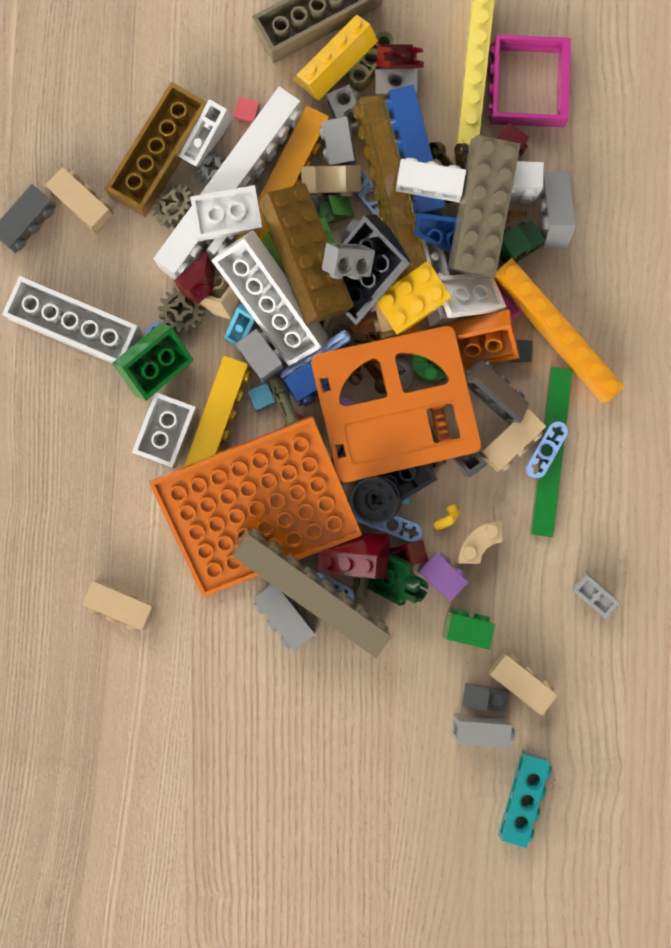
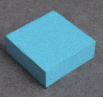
(261, 397)

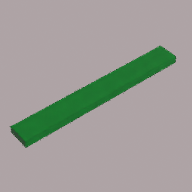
(548, 485)

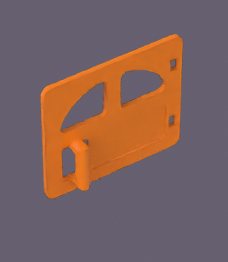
(395, 430)

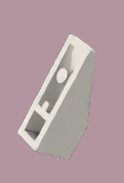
(206, 133)

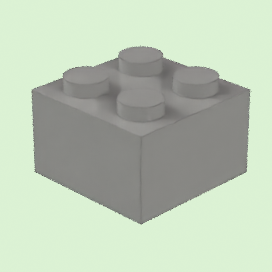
(259, 356)

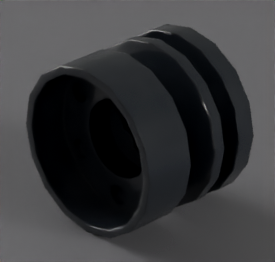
(364, 499)

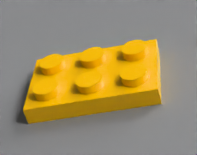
(413, 298)

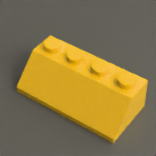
(336, 58)

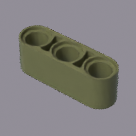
(365, 69)

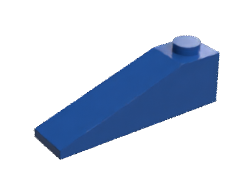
(435, 229)

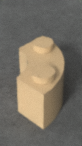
(330, 179)
(477, 541)

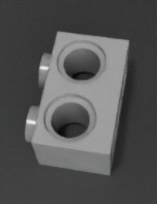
(339, 110)
(348, 260)

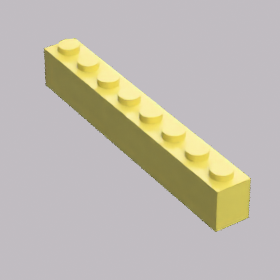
(475, 71)

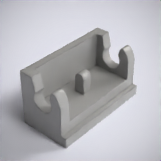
(595, 595)

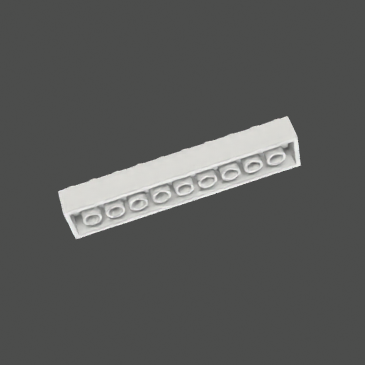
(239, 170)

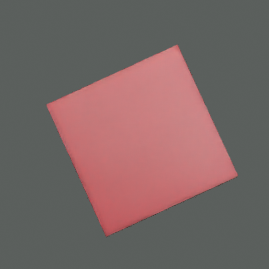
(246, 110)

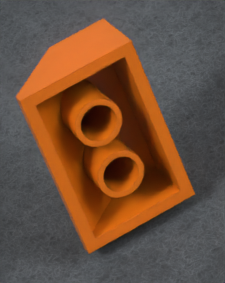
(486, 338)

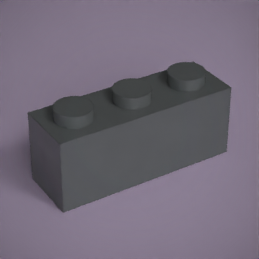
(25, 218)

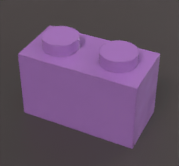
(443, 576)

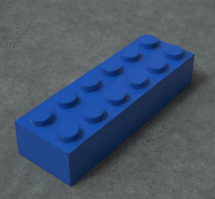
(412, 140)

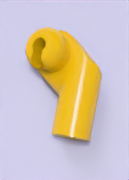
(448, 520)

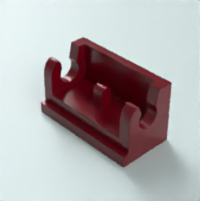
(398, 56)

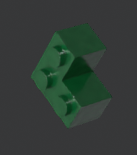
(520, 241)

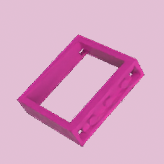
(531, 44)

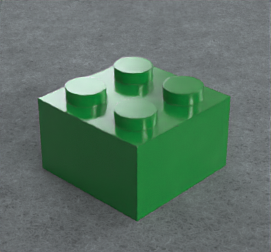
(467, 629)

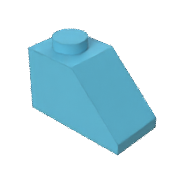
(240, 325)

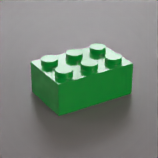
(153, 361)

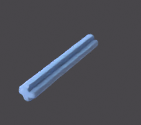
(332, 344)

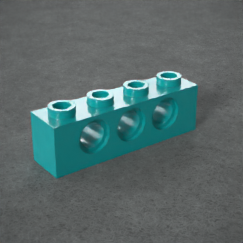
(527, 765)

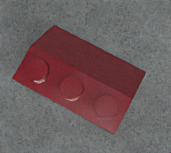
(358, 557)

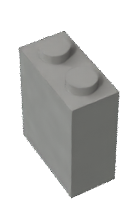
(482, 731)

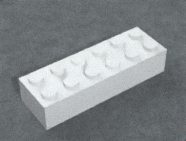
(269, 297)
(70, 321)

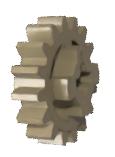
(172, 205)
(191, 312)

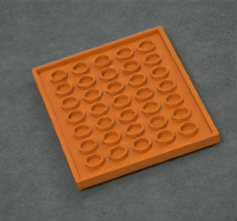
(270, 484)

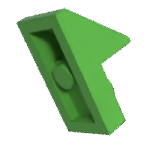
(335, 208)

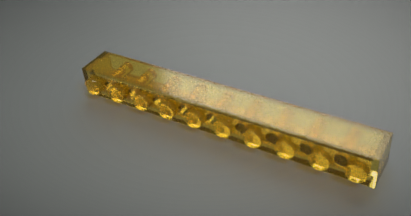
(384, 164)

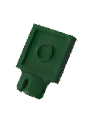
(400, 583)

